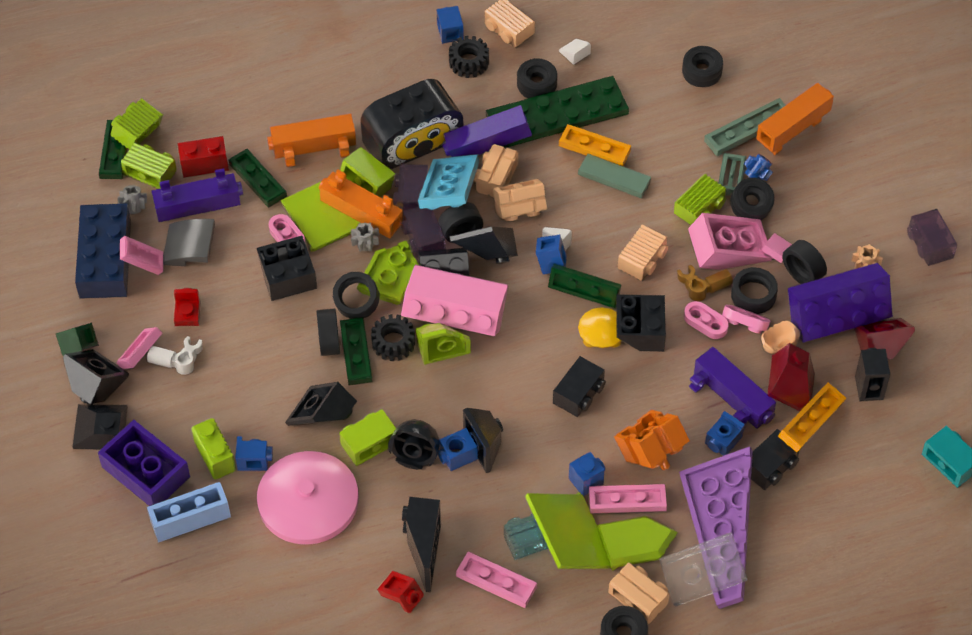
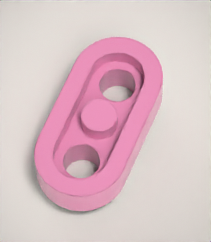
(290, 229)
(707, 320)
(755, 322)

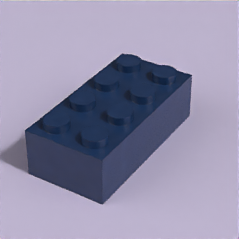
(98, 251)

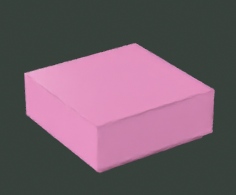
(775, 247)

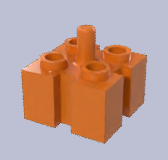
(652, 440)

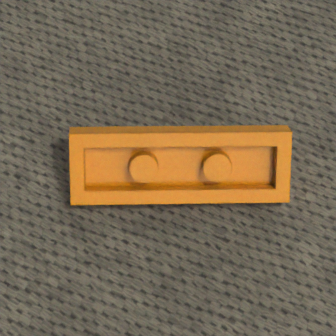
(594, 144)

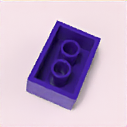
(144, 464)

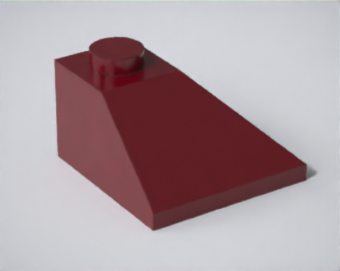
(885, 334)
(791, 377)

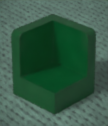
(77, 339)

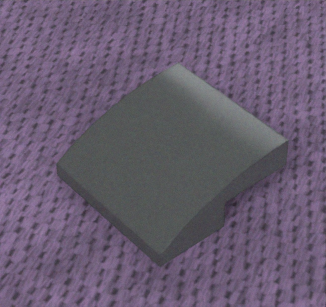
(188, 241)

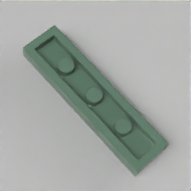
(741, 129)

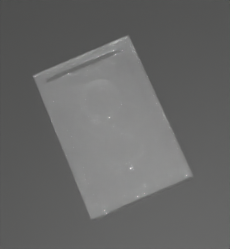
(703, 569)

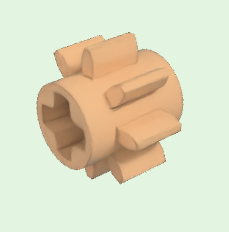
(866, 256)

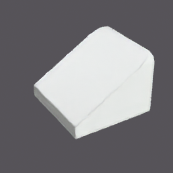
(576, 50)
(565, 235)

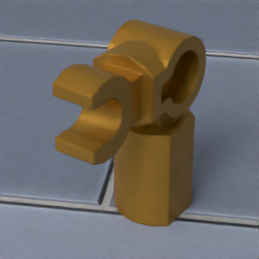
(699, 288)

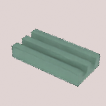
(729, 189)

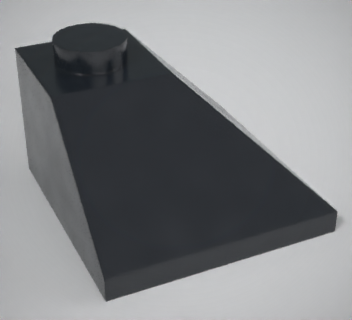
(489, 243)
(93, 375)
(323, 404)
(98, 425)
(486, 434)

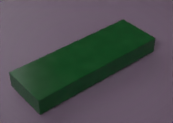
(111, 156)
(257, 178)
(584, 285)
(356, 351)

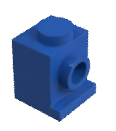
(724, 434)
(253, 455)

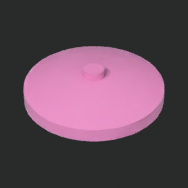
(307, 497)

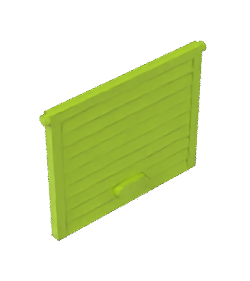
(316, 219)
(569, 530)

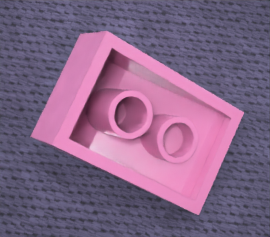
(727, 241)

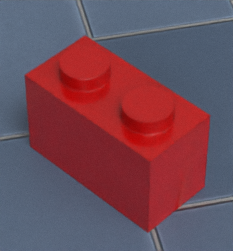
(202, 156)

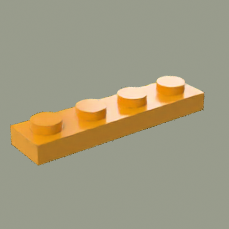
(812, 417)

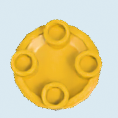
(599, 328)

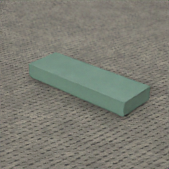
(614, 175)

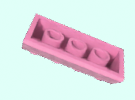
(455, 300)

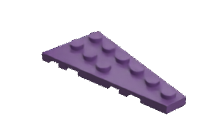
(720, 504)

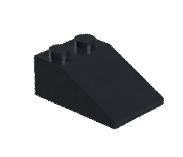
(423, 529)

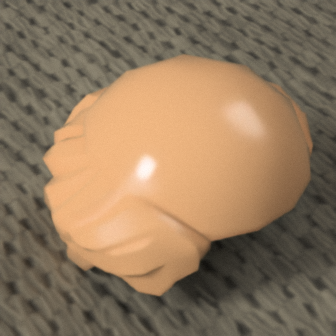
(779, 336)

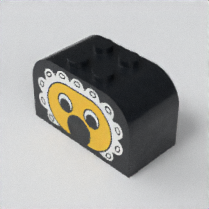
(409, 123)

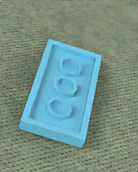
(448, 182)

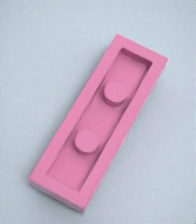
(627, 498)
(496, 579)

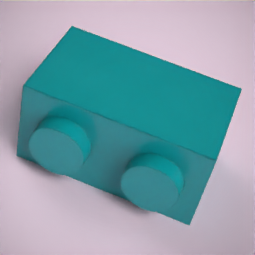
(949, 455)

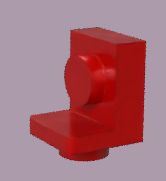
(187, 307)
(401, 590)

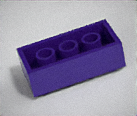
(840, 302)

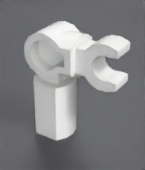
(181, 361)

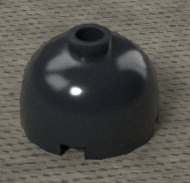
(414, 444)

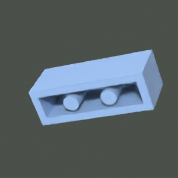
(189, 512)

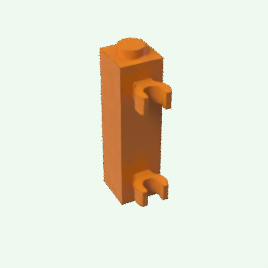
(795, 118)
(312, 137)
(360, 203)

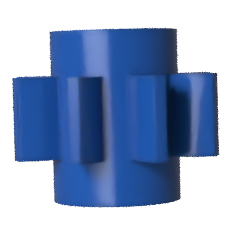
(758, 167)

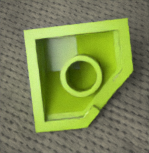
(441, 342)

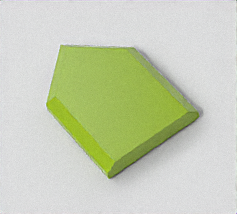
(391, 272)
(635, 540)

